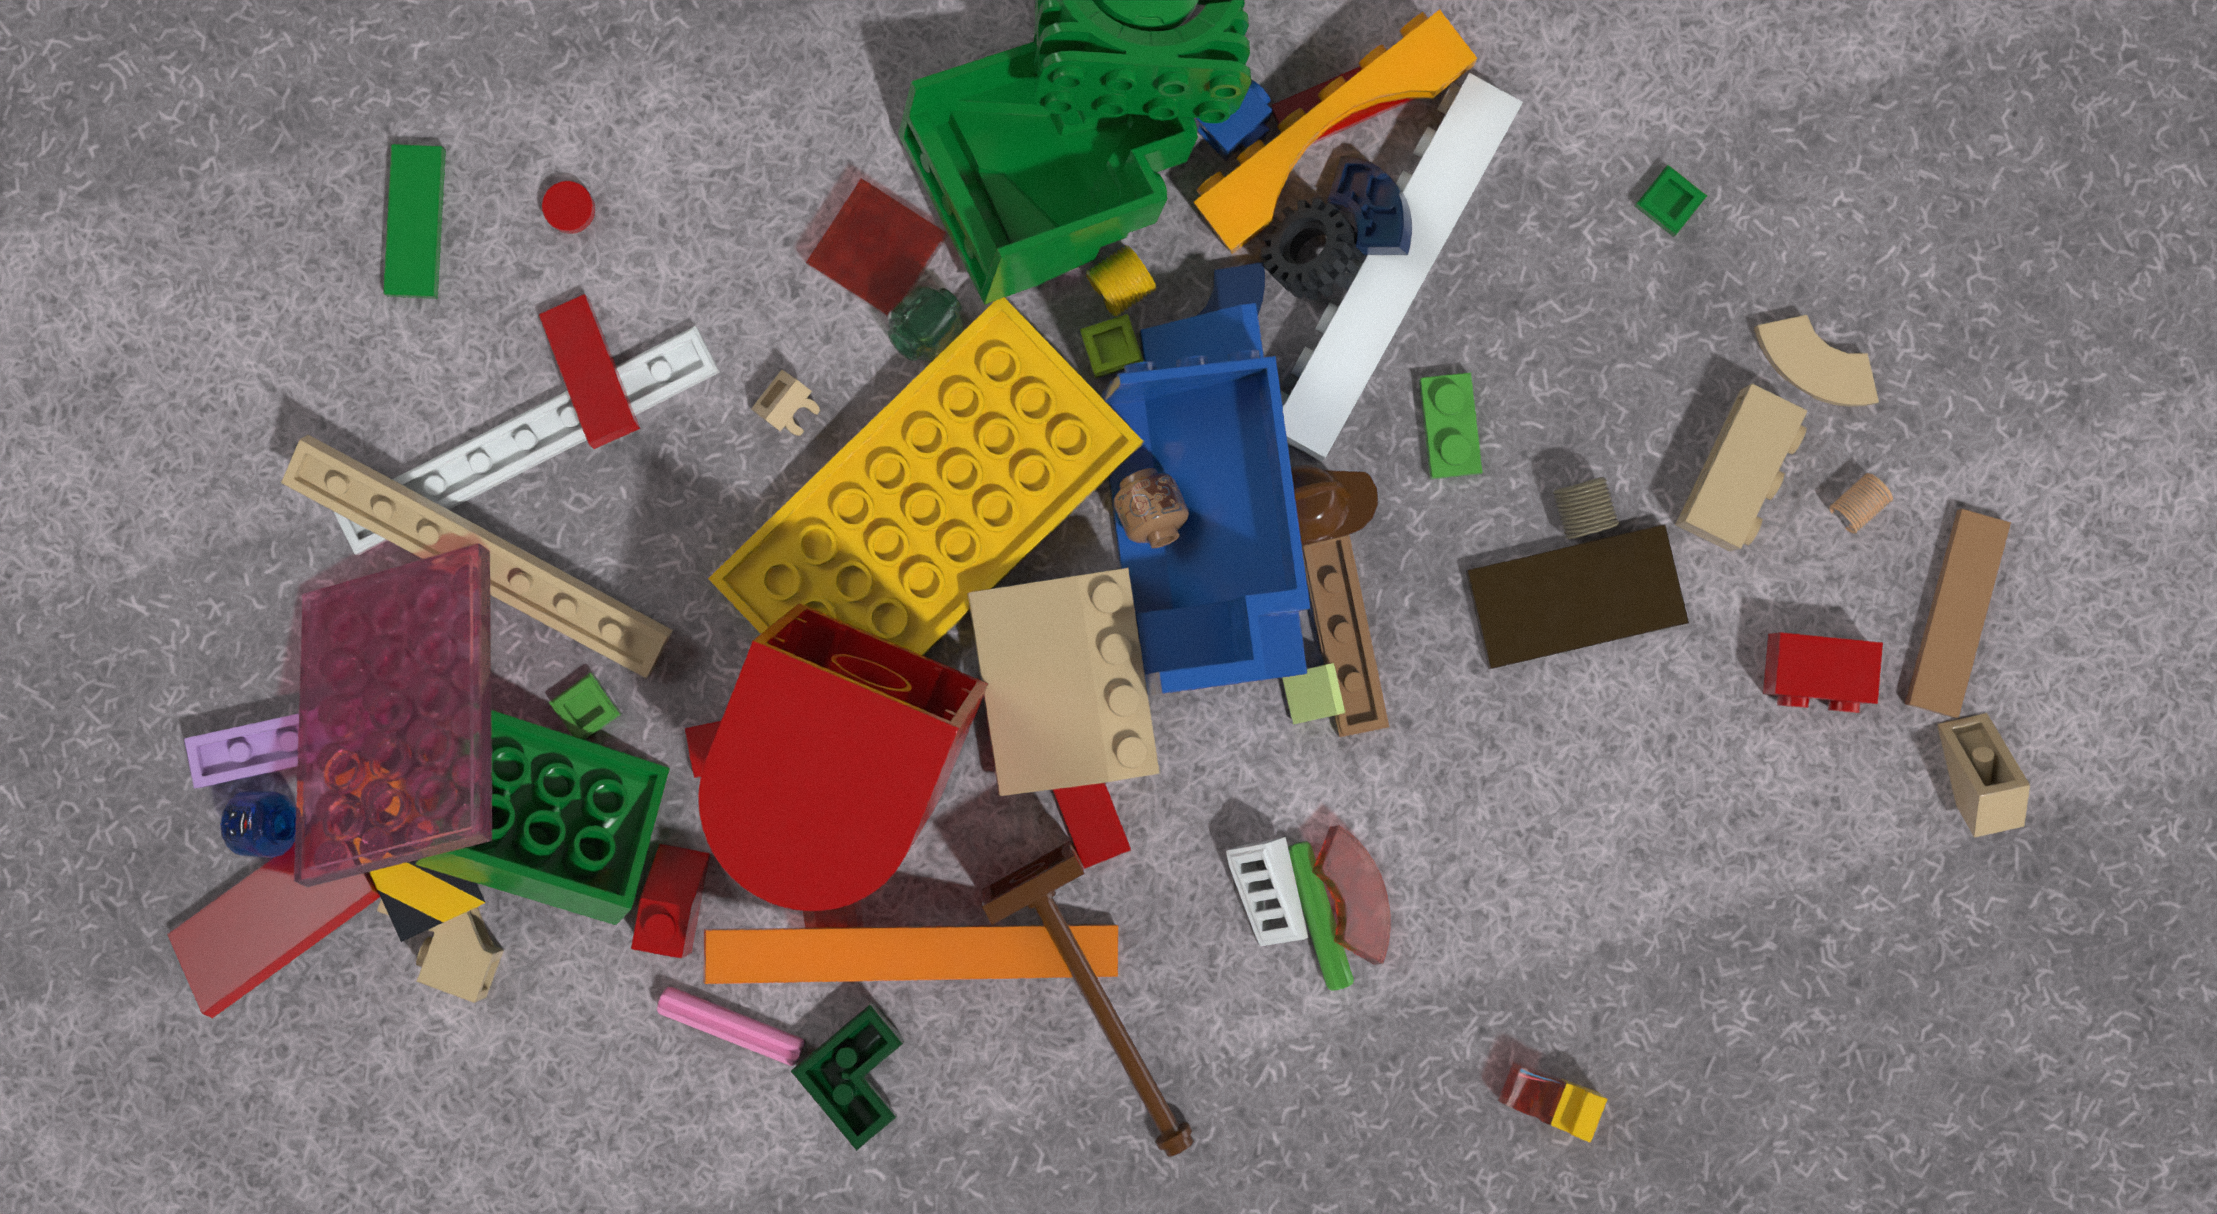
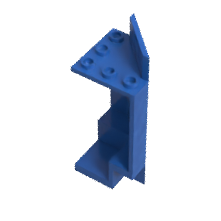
(1232, 586)

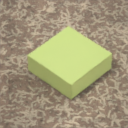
(1314, 694)

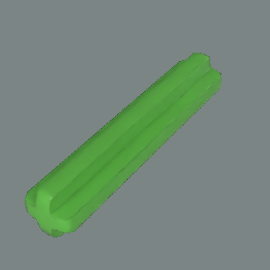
(1319, 918)

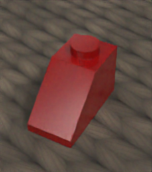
(671, 902)

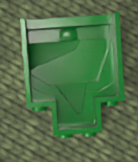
(1029, 186)

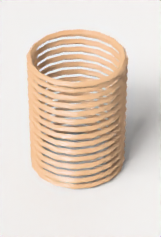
(1872, 512)

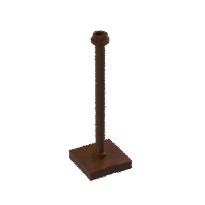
(1035, 887)

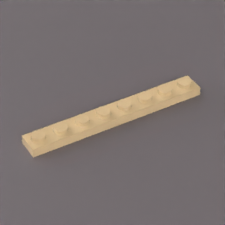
(514, 574)

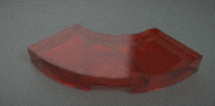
(1357, 893)

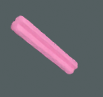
(730, 1026)

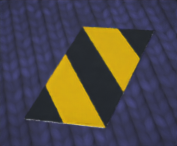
(423, 897)

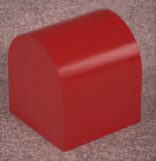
(829, 760)

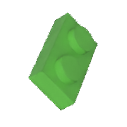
(1450, 426)

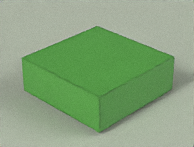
(585, 707)

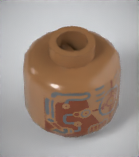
(1151, 507)

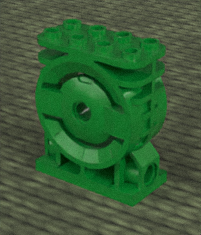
(1133, 61)

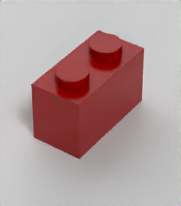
(1822, 669)

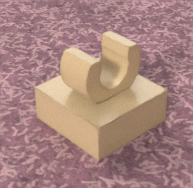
(781, 402)

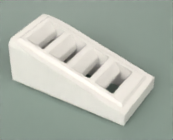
(1280, 871)

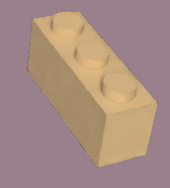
(1743, 468)

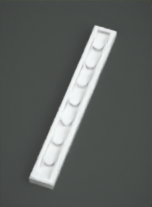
(543, 432)

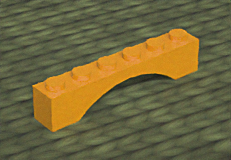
(1415, 67)

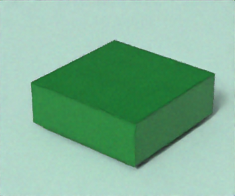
(1670, 200)

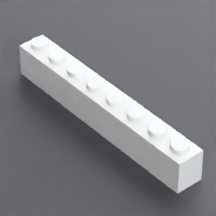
(1387, 284)

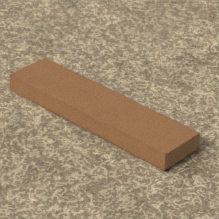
(1957, 613)
(1345, 634)

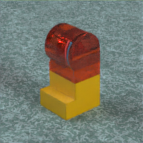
(1553, 1100)

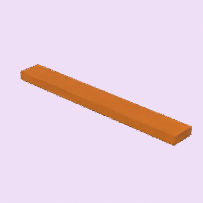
(899, 953)

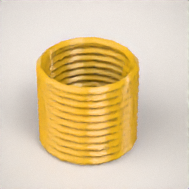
(1121, 280)

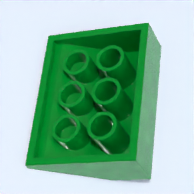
(564, 822)

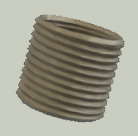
(1585, 508)

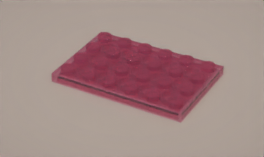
(394, 717)

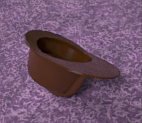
(1332, 502)

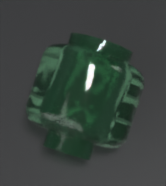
(925, 323)

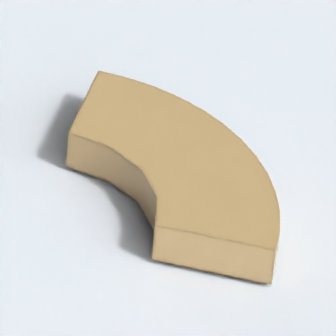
(1814, 365)

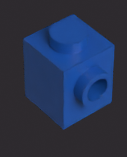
(1242, 127)

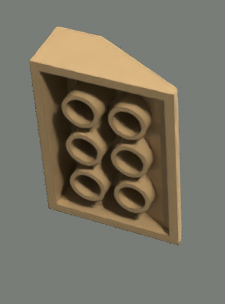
(1063, 682)

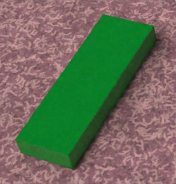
(414, 221)

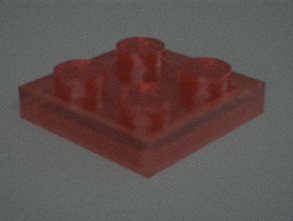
(876, 248)

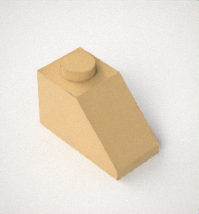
(1984, 775)

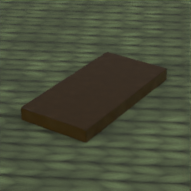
(1577, 596)

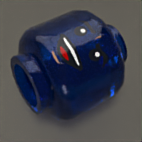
(259, 824)

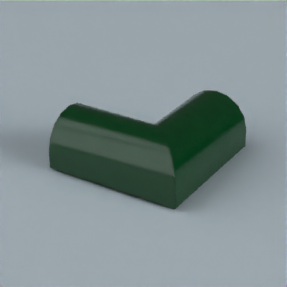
(837, 1074)

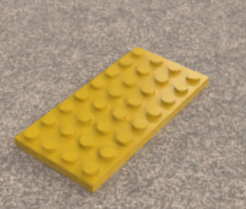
(936, 491)

